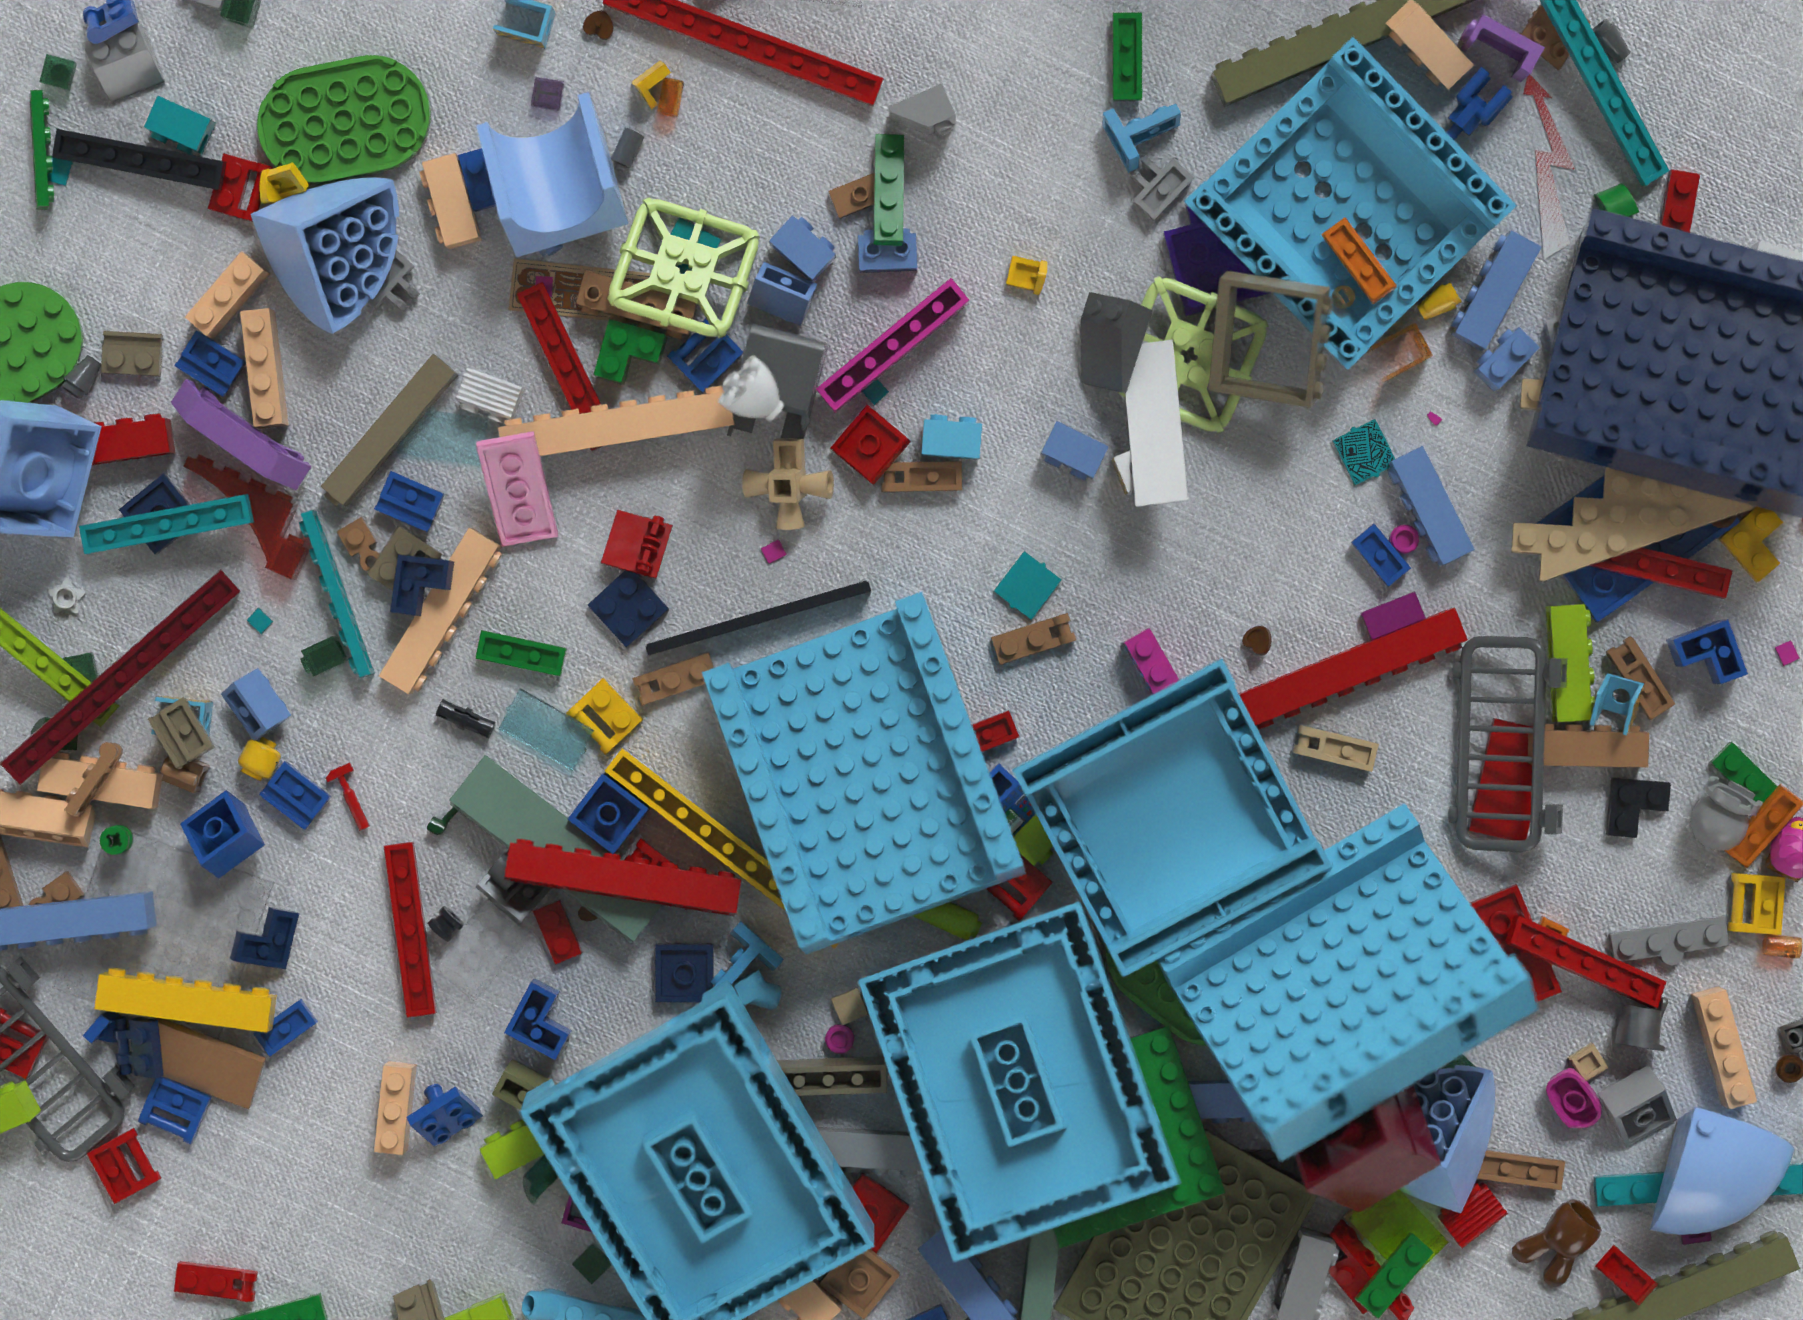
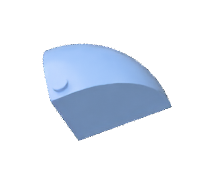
(332, 246)
(1460, 1120)
(1717, 1173)

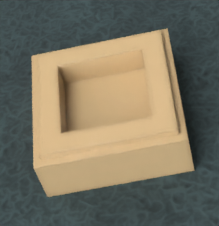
(849, 1006)
(1588, 1062)

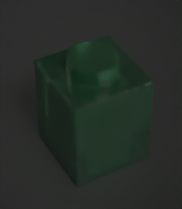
(241, 12)
(323, 656)

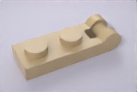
(1337, 748)

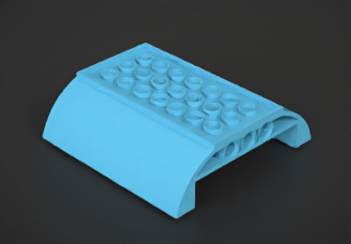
(1384, 170)

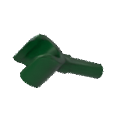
(438, 826)

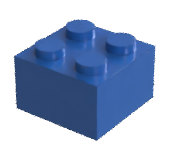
(609, 813)
(222, 834)

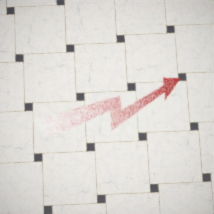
(1552, 221)

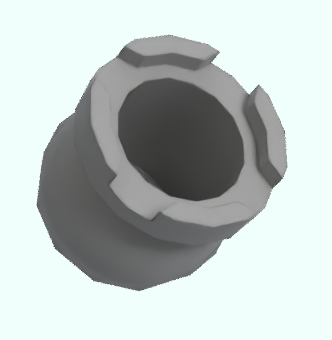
(1722, 817)

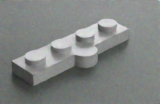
(1669, 940)

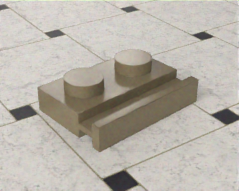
(132, 353)
(181, 733)
(419, 1303)

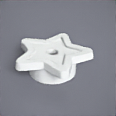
(59, 600)

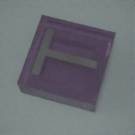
(547, 94)

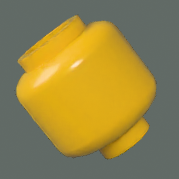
(259, 758)

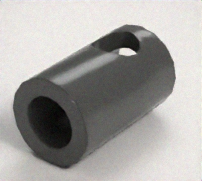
(627, 147)

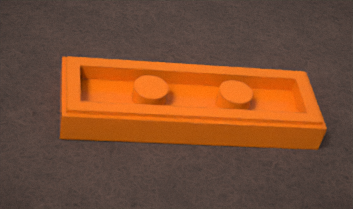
(1359, 260)
(1764, 826)

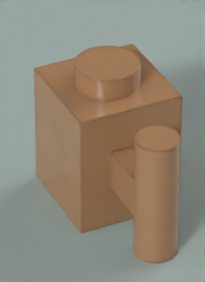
(189, 777)

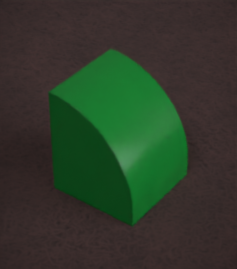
(1617, 201)

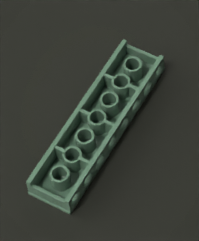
(514, 812)
(1039, 1276)

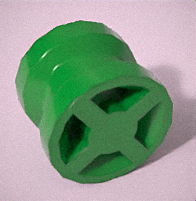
(120, 835)

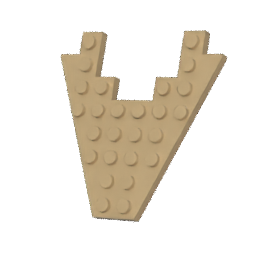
(1628, 517)

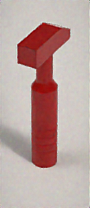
(349, 795)

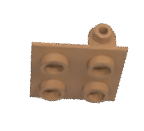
(1543, 32)

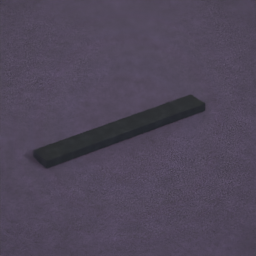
(758, 617)

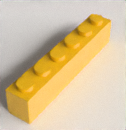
(185, 1001)

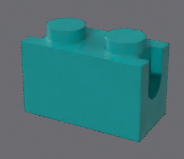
(179, 125)

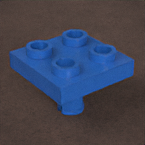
(443, 1114)

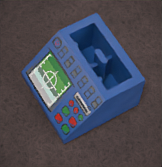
(1012, 799)

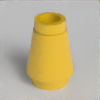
(1439, 301)

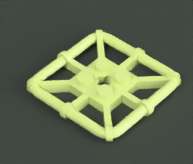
(679, 251)
(1185, 335)

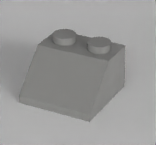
(125, 63)
(925, 112)
(1637, 1105)

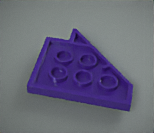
(1200, 261)

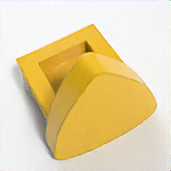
(649, 79)
(281, 183)
(1027, 274)

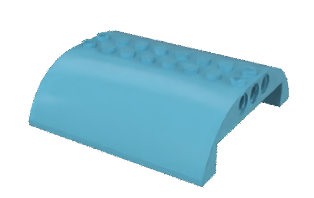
(1171, 817)

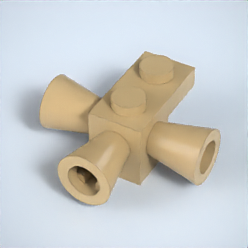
(788, 482)

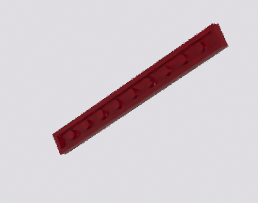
(119, 677)

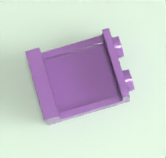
(1506, 41)

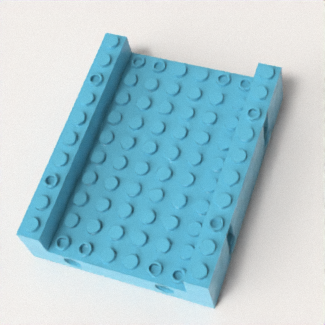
(864, 776)
(1347, 985)
(1018, 1081)
(700, 1167)

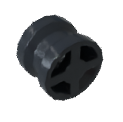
(445, 923)

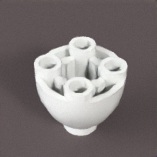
(752, 392)

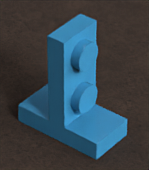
(1138, 131)
(741, 959)

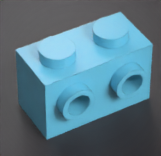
(951, 438)

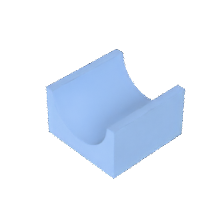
(554, 183)
(43, 468)

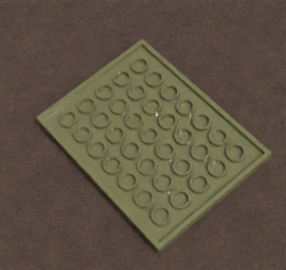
(1198, 1258)

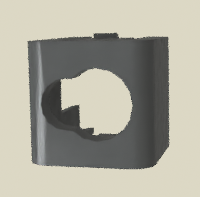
(797, 369)

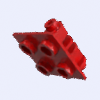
(637, 543)

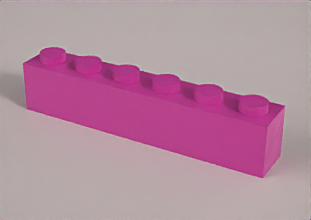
(893, 345)

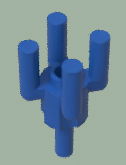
(1474, 110)

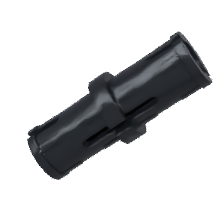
(465, 718)

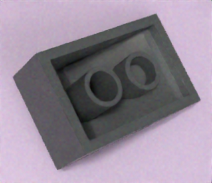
(1111, 340)

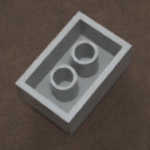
(1305, 1276)

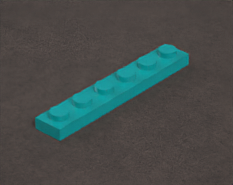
(166, 524)
(340, 604)

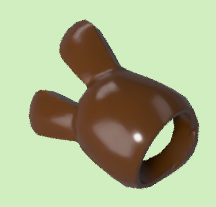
(1566, 1235)

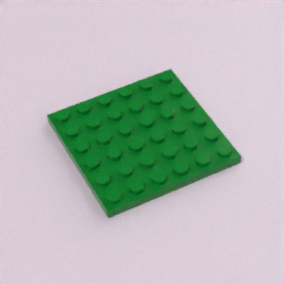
(1185, 1139)

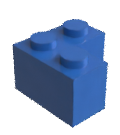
(1715, 646)
(531, 1022)

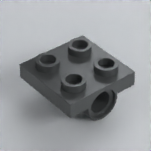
(512, 897)

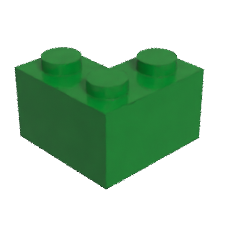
(621, 345)

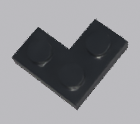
(1627, 799)

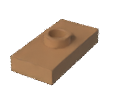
(853, 196)

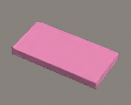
(517, 489)

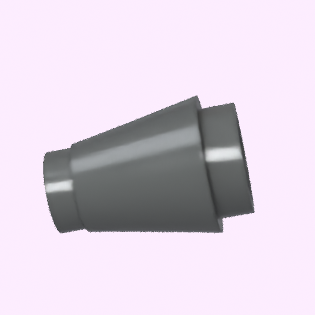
(1611, 40)
(81, 377)

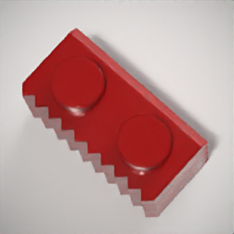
(1477, 1216)

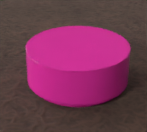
(1404, 538)
(839, 1038)

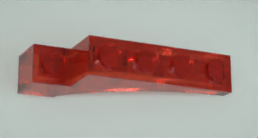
(270, 513)

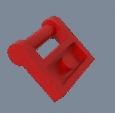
(235, 181)
(1031, 885)
(26, 1061)
(115, 1170)

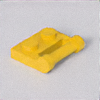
(611, 709)
(1766, 903)

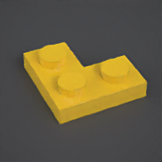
(1746, 544)

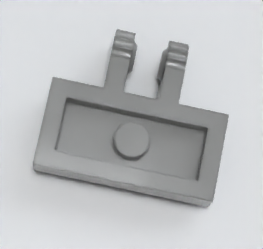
(1162, 189)
(398, 271)

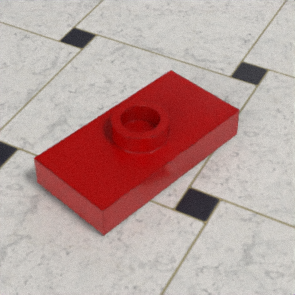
(1626, 1275)

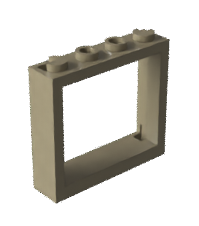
(1223, 333)

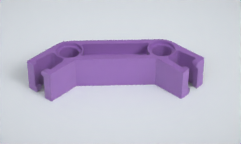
(239, 437)

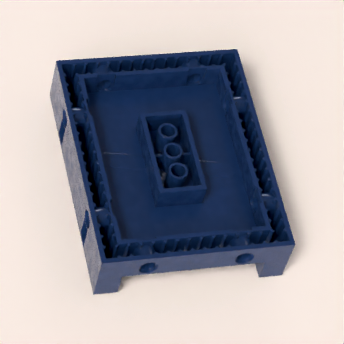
(1679, 363)

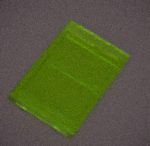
(1390, 1222)

